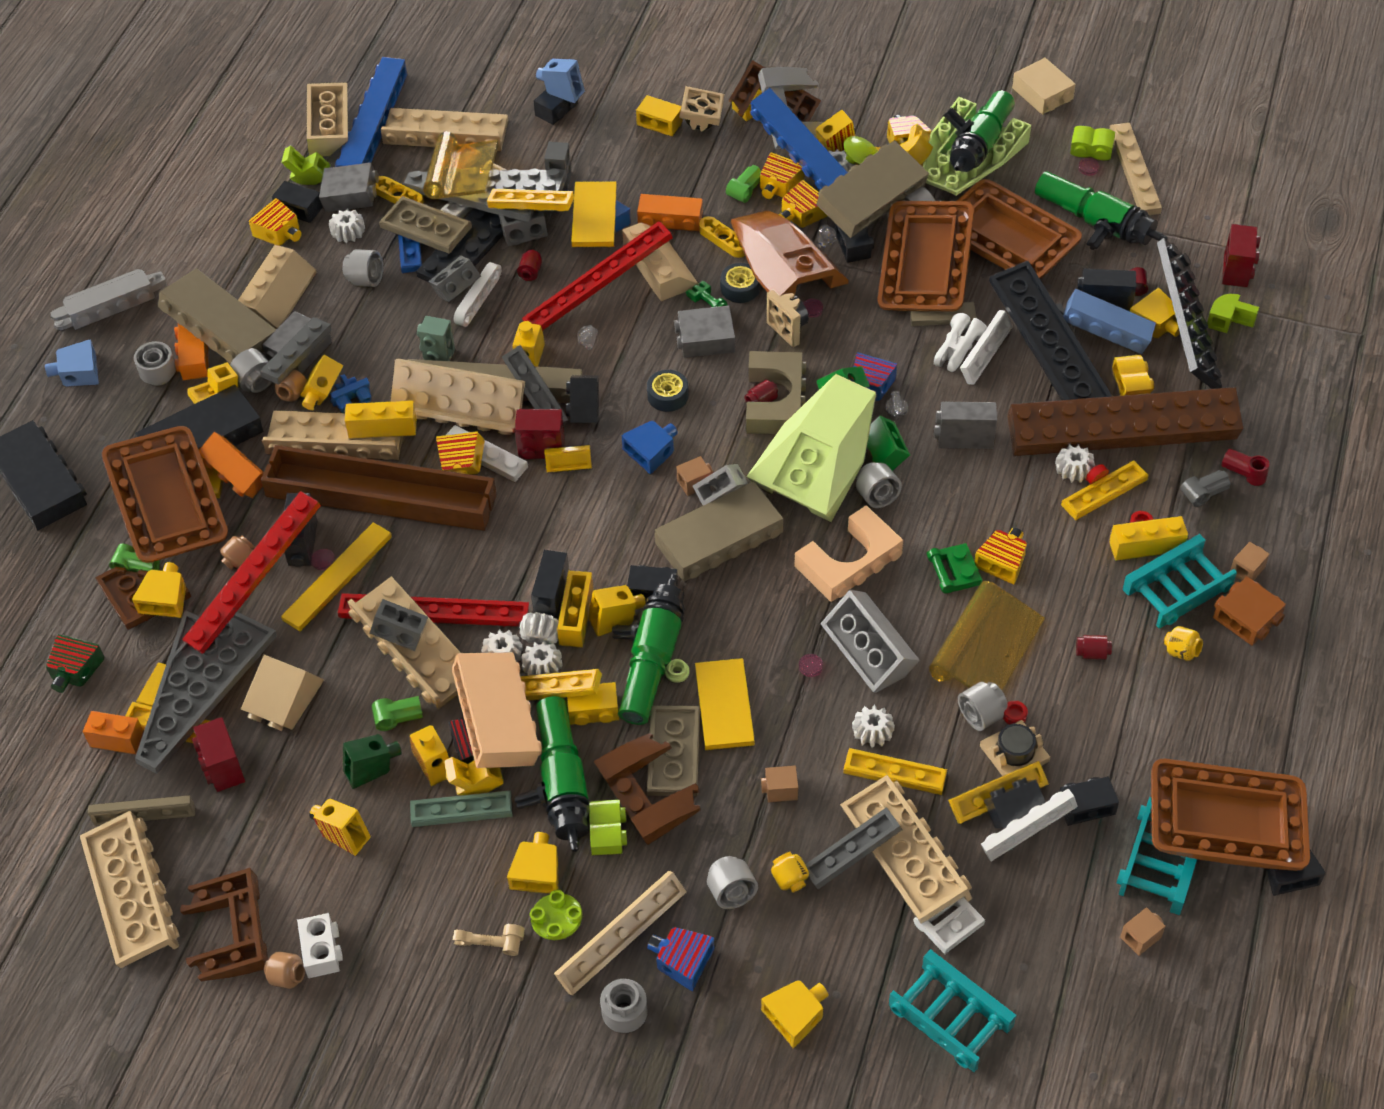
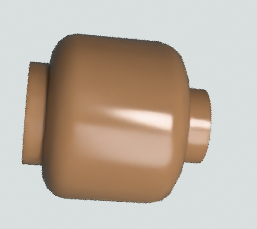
(291, 386)
(236, 551)
(284, 970)

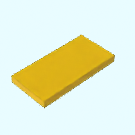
(594, 214)
(724, 704)

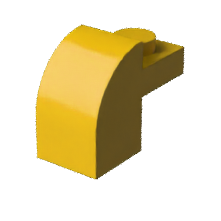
(918, 144)
(219, 378)
(471, 779)

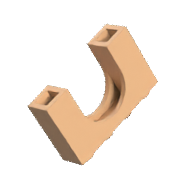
(837, 577)

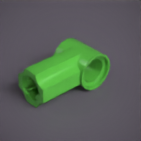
(743, 186)
(126, 558)
(389, 712)

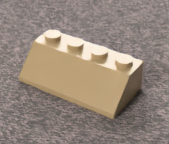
(326, 117)
(662, 268)
(278, 285)

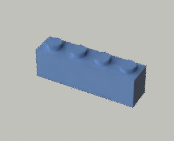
(1109, 321)

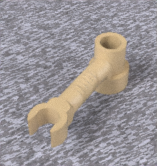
(509, 941)

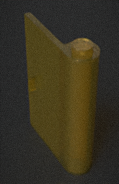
(459, 168)
(987, 639)

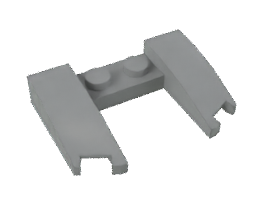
(787, 79)

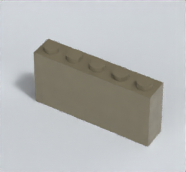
(871, 188)
(214, 315)
(719, 531)

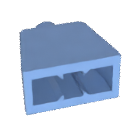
(562, 79)
(75, 365)

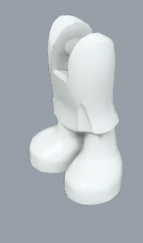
(957, 346)

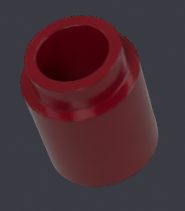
(529, 265)
(763, 392)
(1093, 647)

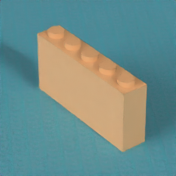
(496, 710)

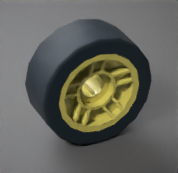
(739, 283)
(667, 390)

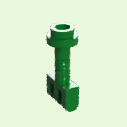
(703, 292)

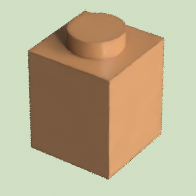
(692, 473)
(1250, 562)
(780, 784)
(1143, 931)

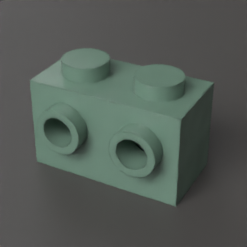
(436, 339)

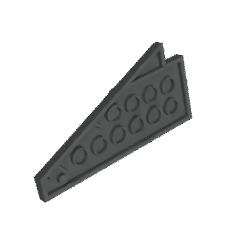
(506, 179)
(197, 683)

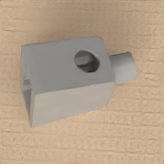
(723, 480)

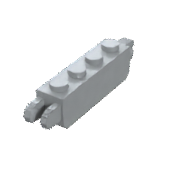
(107, 299)

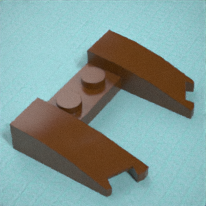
(800, 101)
(649, 819)
(240, 894)

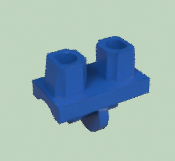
(349, 389)

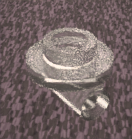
(826, 236)
(587, 336)
(896, 405)

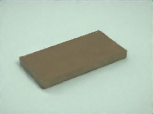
(425, 224)
(679, 765)

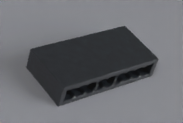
(222, 413)
(39, 475)

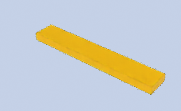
(336, 576)

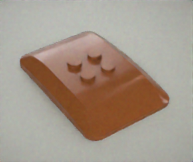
(1016, 231)
(926, 256)
(164, 494)
(1229, 815)

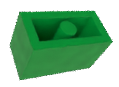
(886, 443)

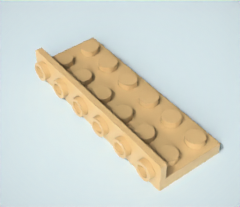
(423, 127)
(458, 395)
(326, 434)
(433, 659)
(912, 856)
(129, 889)

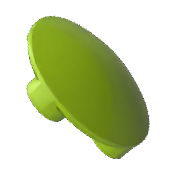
(858, 149)
(556, 916)

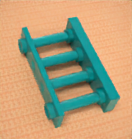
(1175, 560)
(1181, 872)
(956, 985)

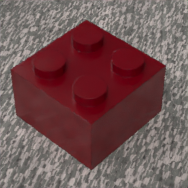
(1240, 255)
(538, 431)
(217, 755)

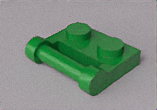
(961, 566)

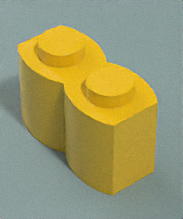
(1132, 375)

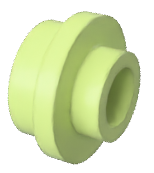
(677, 665)

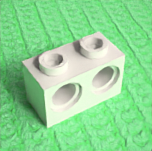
(315, 946)

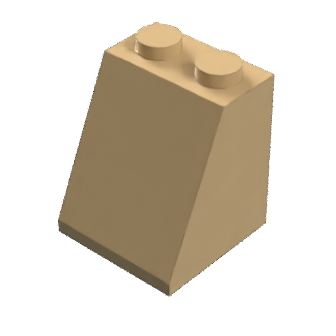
(280, 693)

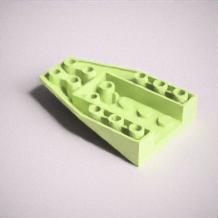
(938, 164)
(819, 448)

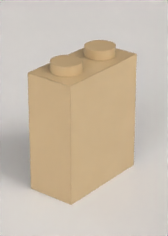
(1043, 86)

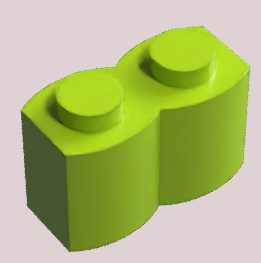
(1092, 142)
(605, 827)

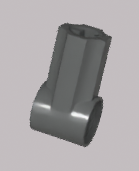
(1200, 490)

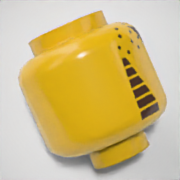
(1183, 643)
(790, 872)

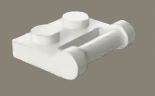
(954, 927)

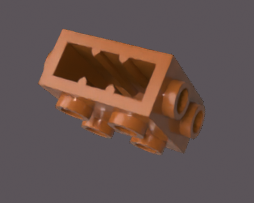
(1249, 610)

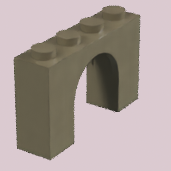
(782, 369)

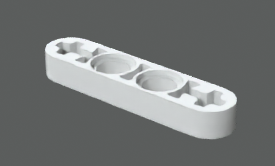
(477, 294)

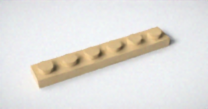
(1135, 169)
(620, 933)

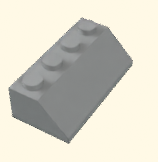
(869, 641)

